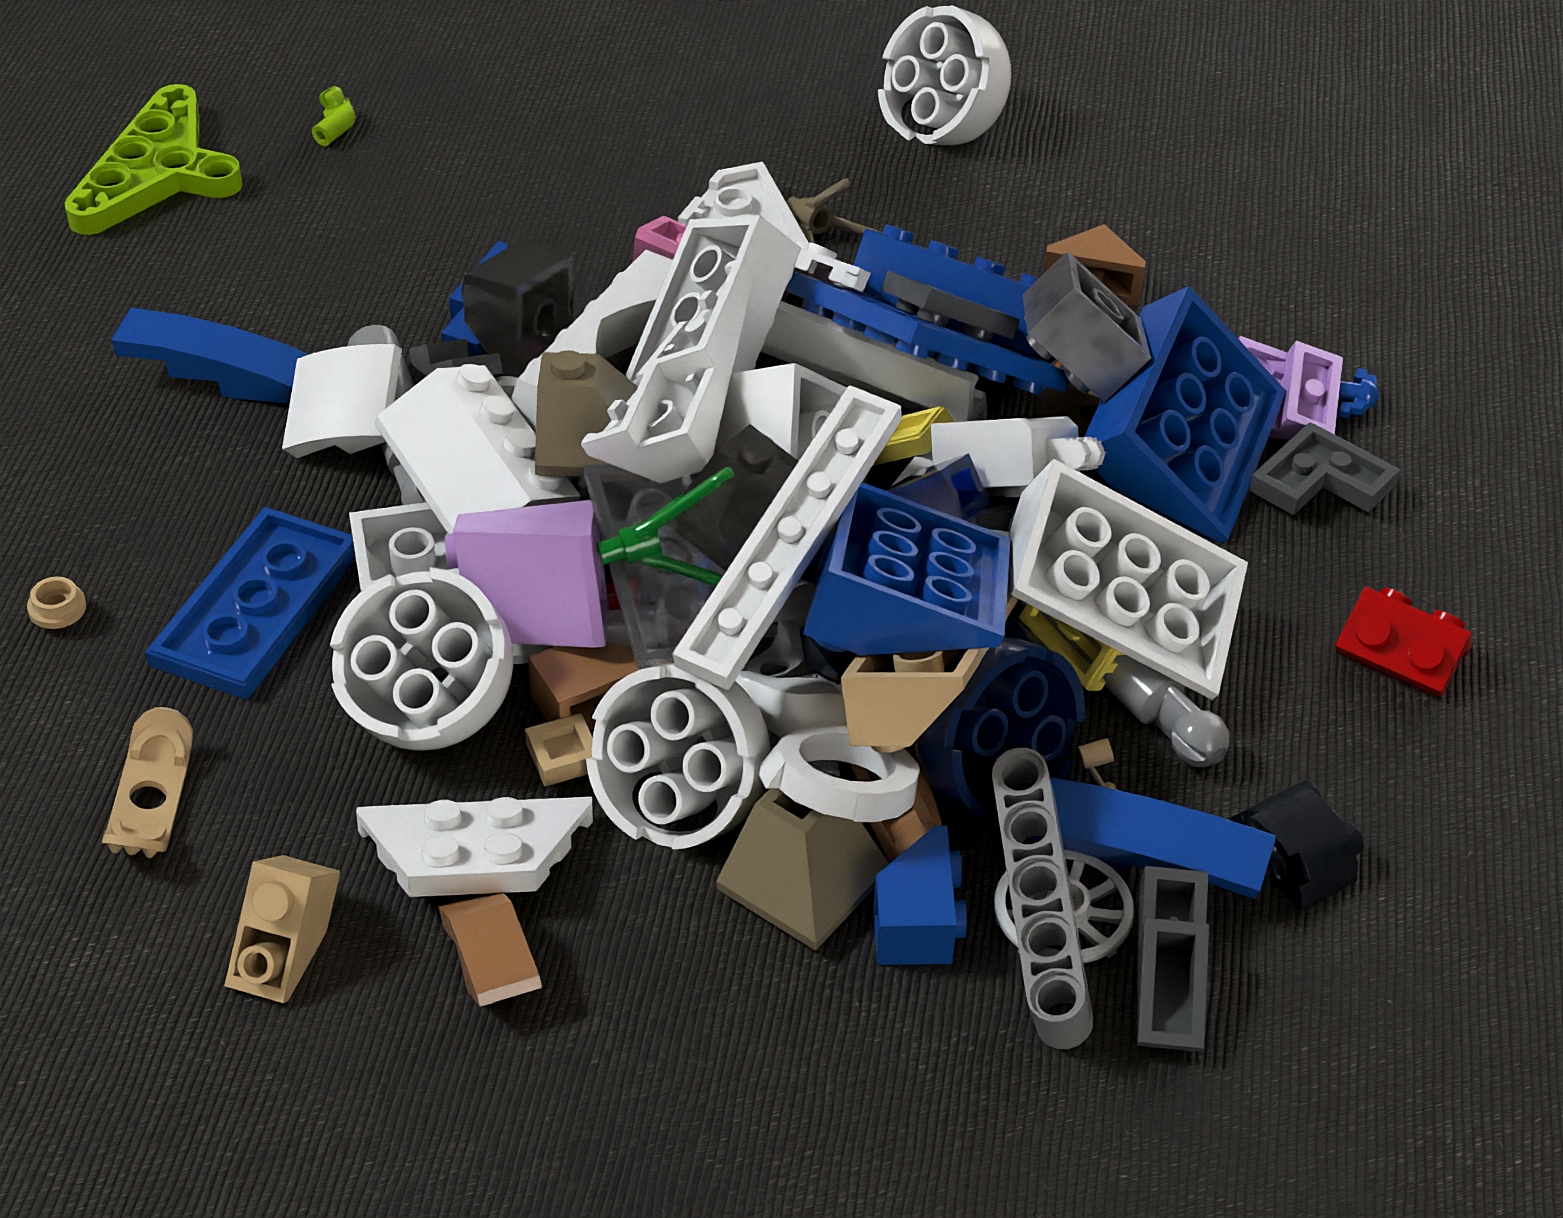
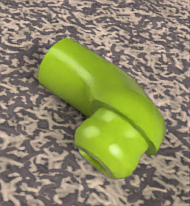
(338, 116)

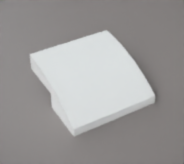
(339, 398)

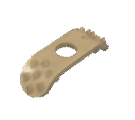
(157, 759)

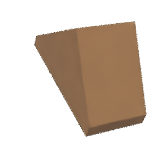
(1106, 259)

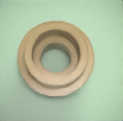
(56, 603)

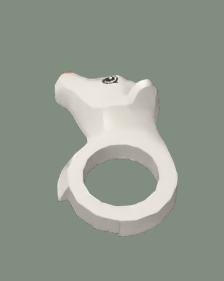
(813, 727)

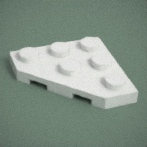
(744, 192)

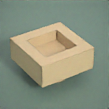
(560, 748)

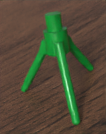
(643, 543)

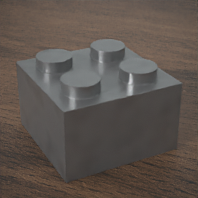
(1084, 328)

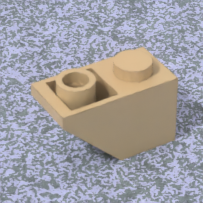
(280, 925)

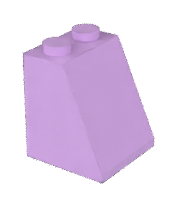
(537, 570)

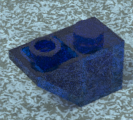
(946, 487)

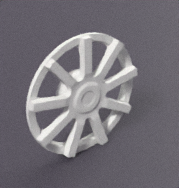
(1083, 910)

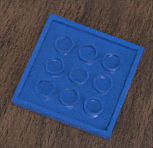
(923, 338)

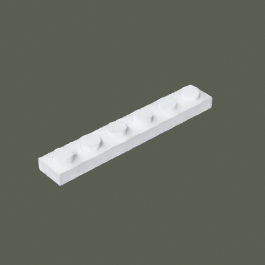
(787, 538)

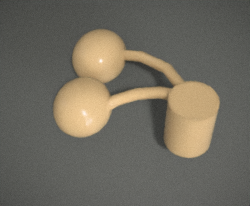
(1097, 754)

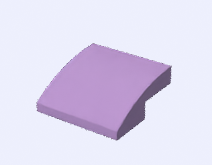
(1310, 381)

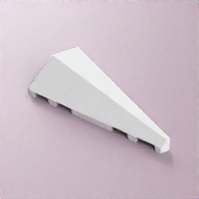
(682, 390)

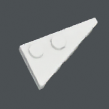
(822, 265)

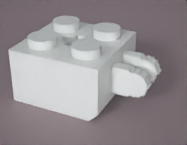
(1015, 450)

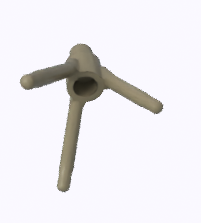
(817, 218)

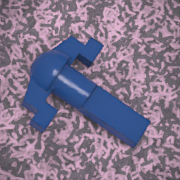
(1359, 395)

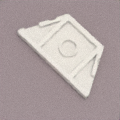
(474, 844)

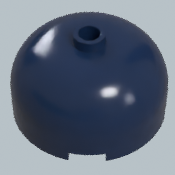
(1012, 701)

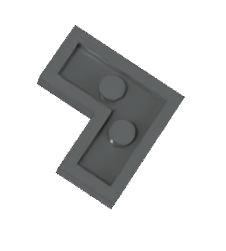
(939, 306)
(1319, 461)

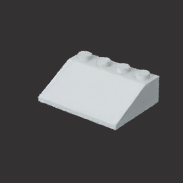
(1125, 576)

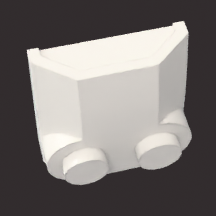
(397, 542)

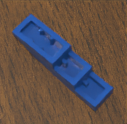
(205, 350)
(1150, 832)

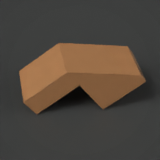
(490, 947)

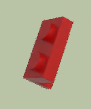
(1404, 640)

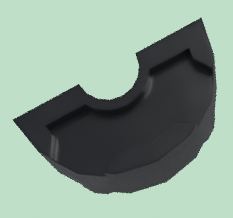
(1312, 844)

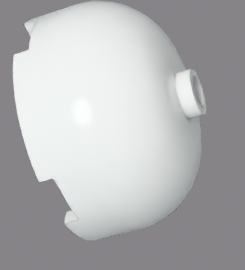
(952, 69)
(405, 637)
(661, 724)

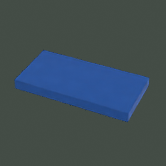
(253, 603)

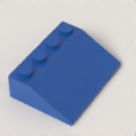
(1189, 419)
(907, 580)

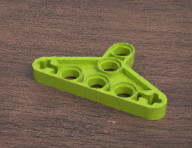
(149, 178)

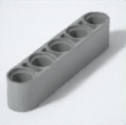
(1045, 920)

